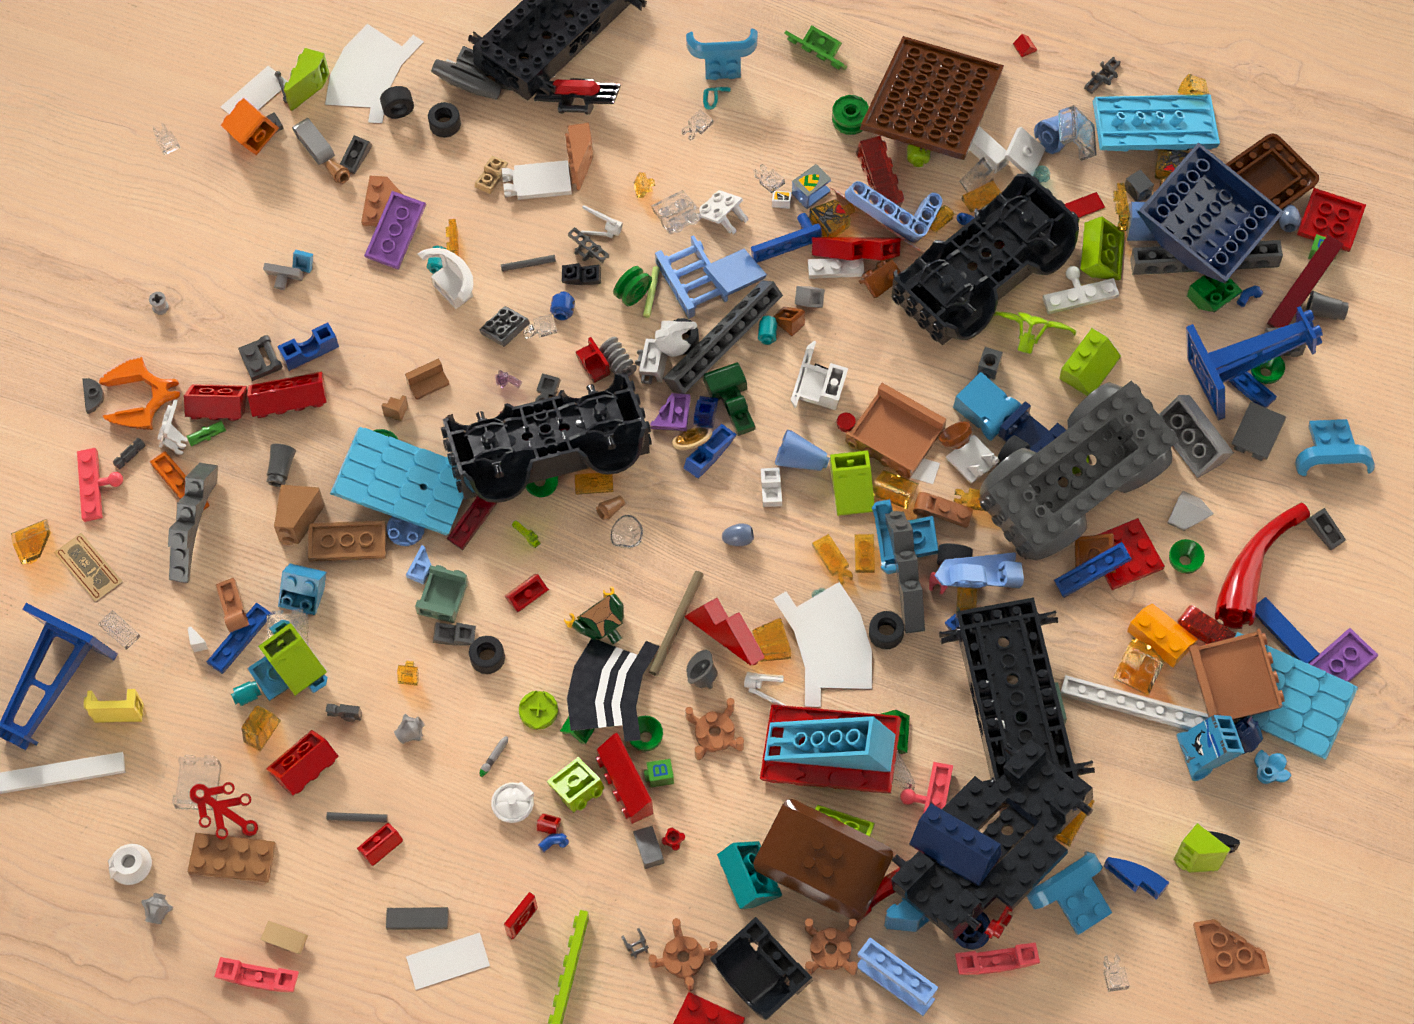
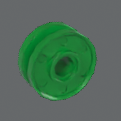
(849, 113)
(632, 286)

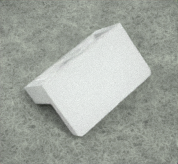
(653, 361)

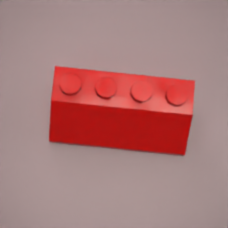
(287, 394)
(624, 779)

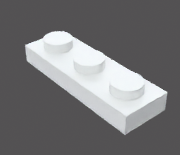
(835, 268)

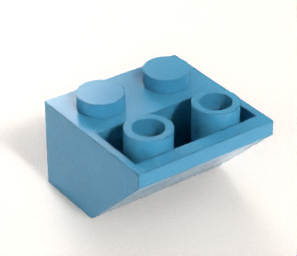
(301, 588)
(904, 917)

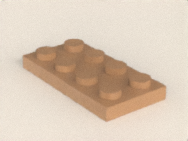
(347, 541)
(231, 857)

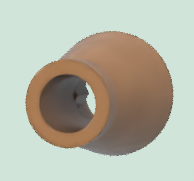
(338, 172)
(609, 507)

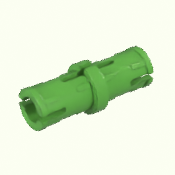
(206, 433)

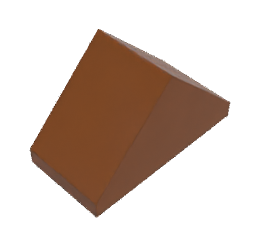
(790, 319)

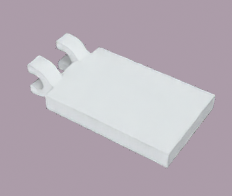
(537, 180)

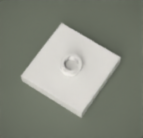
(1024, 151)

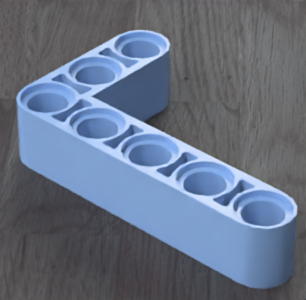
(895, 213)

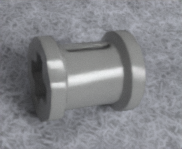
(158, 303)

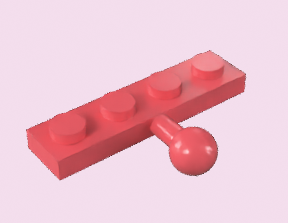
(90, 484)
(937, 789)

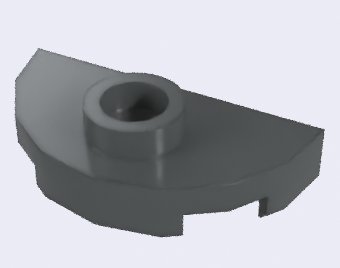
(92, 394)

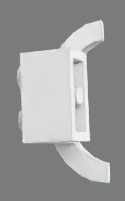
(452, 280)
(818, 384)

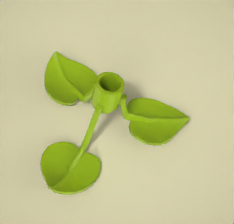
(1027, 340)

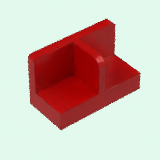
(593, 361)

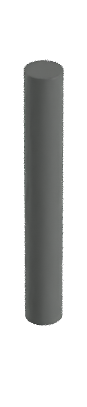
(527, 263)
(357, 817)

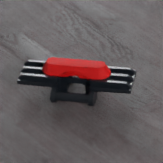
(585, 89)

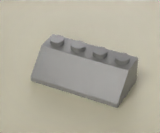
(1198, 439)

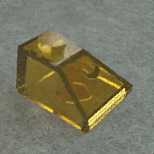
(30, 541)

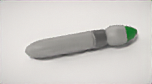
(485, 768)

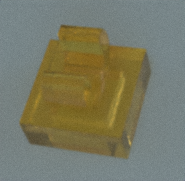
(643, 185)
(408, 674)

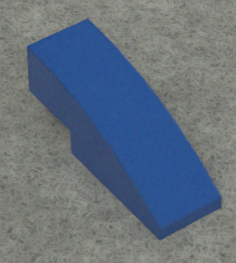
(709, 452)
(1137, 876)

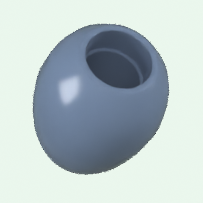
(1290, 219)
(738, 535)

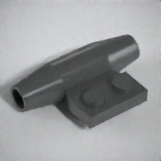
(467, 75)

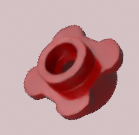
(667, 840)

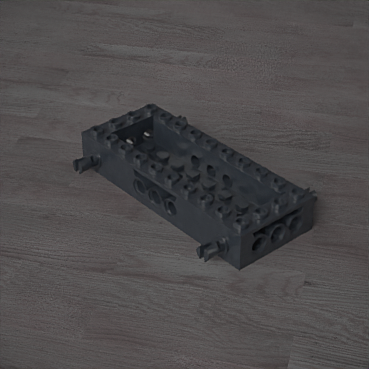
(521, 36)
(996, 699)

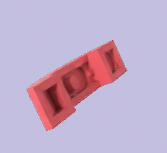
(997, 960)
(256, 976)

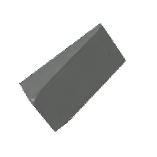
(355, 153)
(1326, 528)
(648, 847)

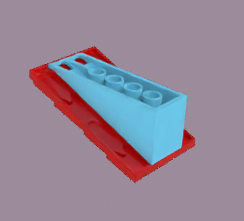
(830, 749)

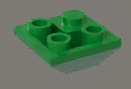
(1212, 294)

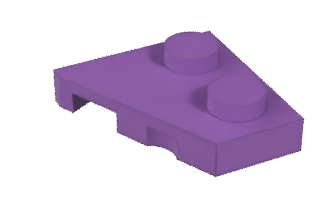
(673, 414)

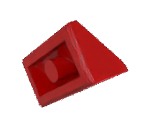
(526, 592)
(380, 844)

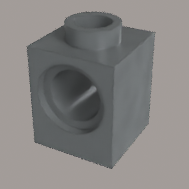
(1139, 186)
(993, 357)

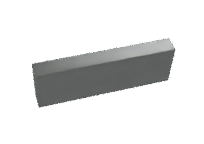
(417, 918)

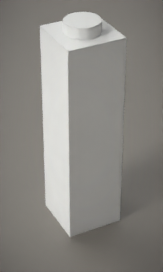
(985, 146)

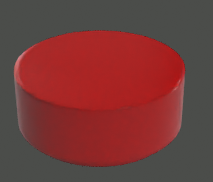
(846, 422)

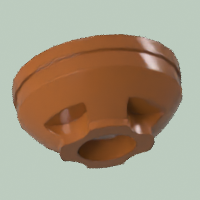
(956, 435)

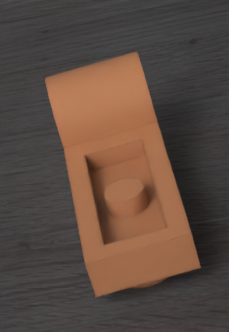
(941, 508)
(232, 605)

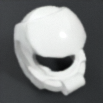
(670, 339)

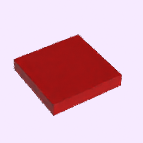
(521, 915)

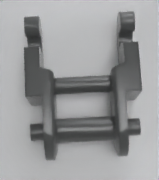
(629, 946)

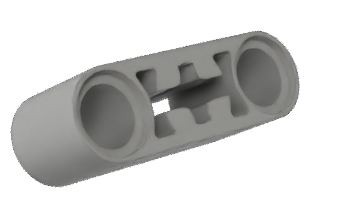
(313, 141)

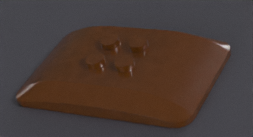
(1275, 170)
(823, 859)

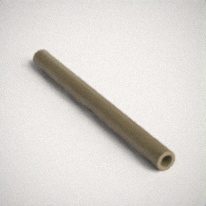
(676, 623)

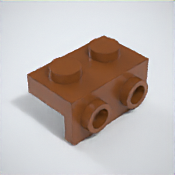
(880, 278)

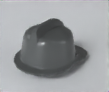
(702, 670)

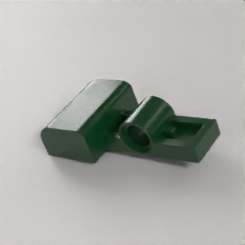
(726, 385)

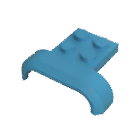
(722, 58)
(1332, 445)
(923, 534)
(268, 677)
(1074, 893)

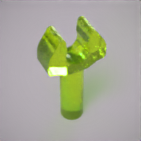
(530, 536)

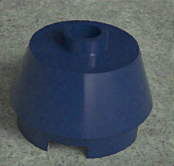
(1249, 733)
(974, 939)

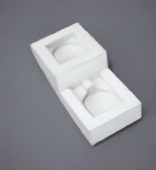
(771, 487)

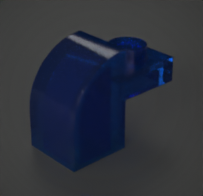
(705, 412)

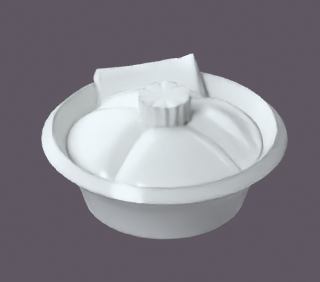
(512, 802)
(130, 864)

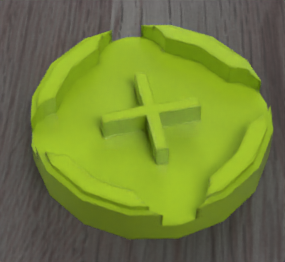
(538, 710)

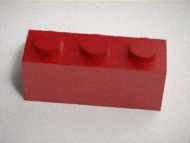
(215, 401)
(303, 762)

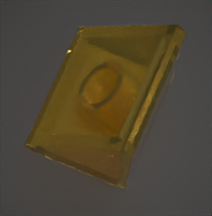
(895, 488)

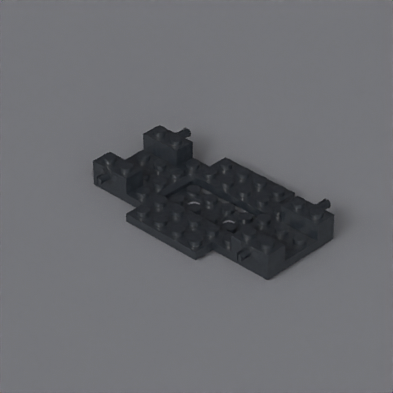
(1039, 807)

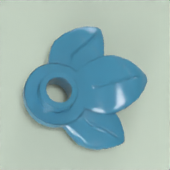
(1273, 765)

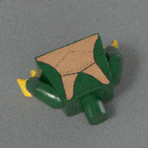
(600, 618)

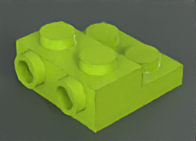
(576, 785)

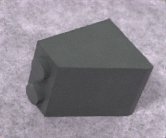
(1258, 431)

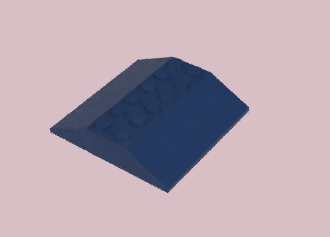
(1208, 215)

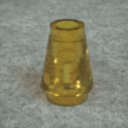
(943, 217)

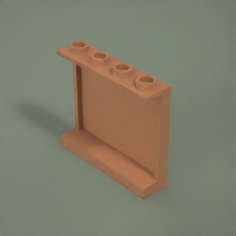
(896, 431)
(1237, 676)

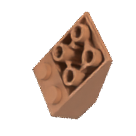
(579, 151)

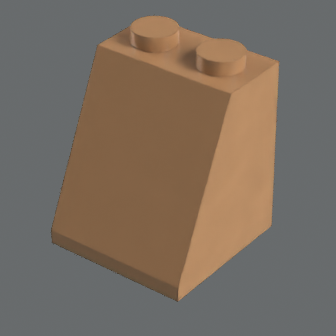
(295, 511)

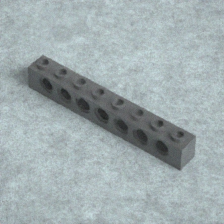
(1158, 260)
(722, 337)

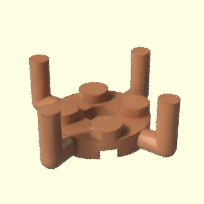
(710, 721)
(830, 937)
(678, 945)

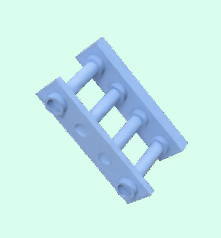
(673, 276)
(896, 976)

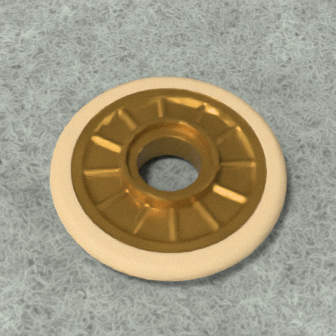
(692, 438)

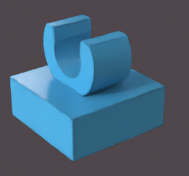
(302, 261)

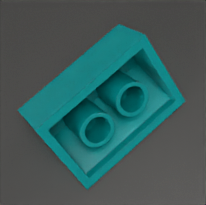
(746, 883)

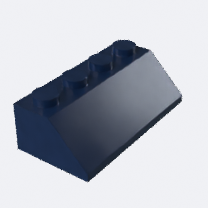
(955, 845)

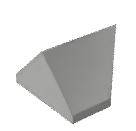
(1188, 511)

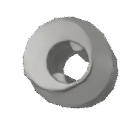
(616, 357)

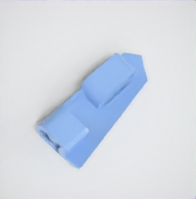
(982, 571)

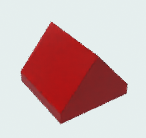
(1024, 45)
(548, 824)

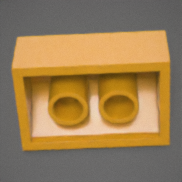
(1162, 634)

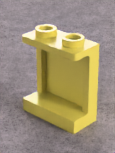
(115, 711)

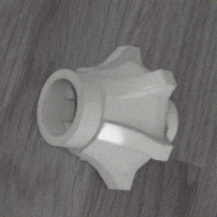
(409, 729)
(156, 908)

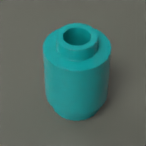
(435, 263)
(767, 330)
(246, 693)

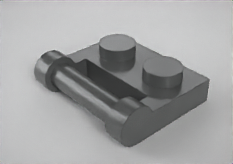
(254, 361)

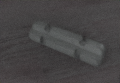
(128, 453)

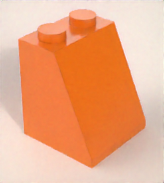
(249, 126)

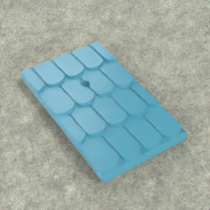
(1155, 122)
(388, 479)
(1312, 704)

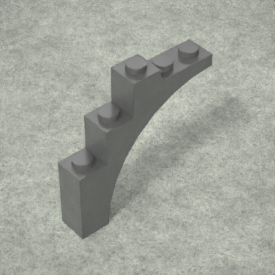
(189, 511)
(907, 571)

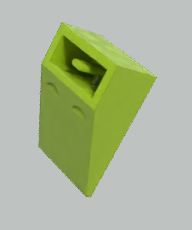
(306, 77)
(852, 482)
(292, 659)

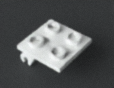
(719, 206)
(169, 434)
(973, 459)

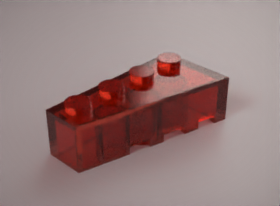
(879, 169)

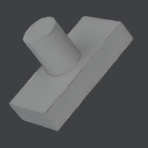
(282, 274)

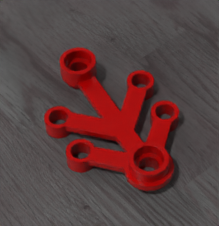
(221, 808)
(995, 928)

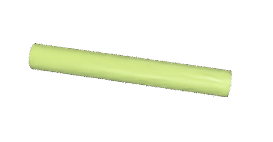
(651, 292)

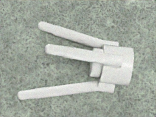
(612, 226)
(754, 681)

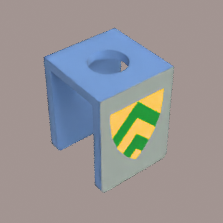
(811, 186)

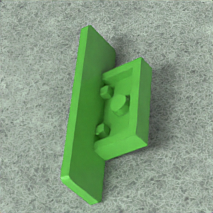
(820, 43)

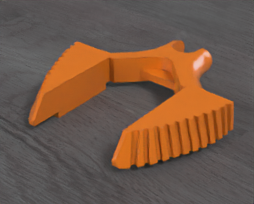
(136, 371)

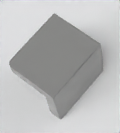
(809, 296)

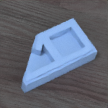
(420, 567)

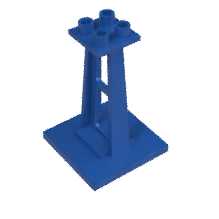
(1231, 361)
(52, 628)

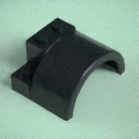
(761, 974)

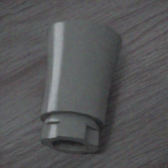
(1326, 306)
(279, 464)

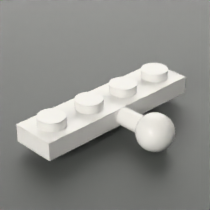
(1080, 295)

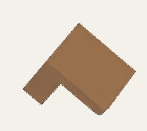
(395, 408)

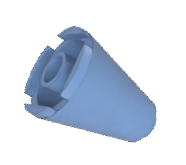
(1048, 134)
(800, 453)

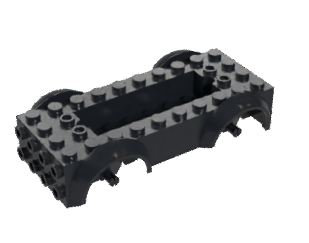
(961, 302)
(498, 463)

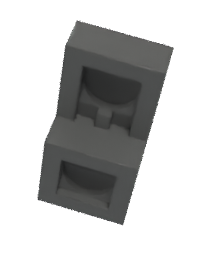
(454, 634)

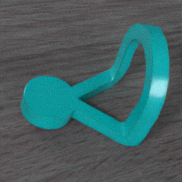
(706, 92)

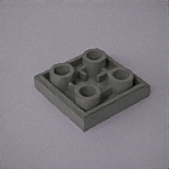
(504, 326)

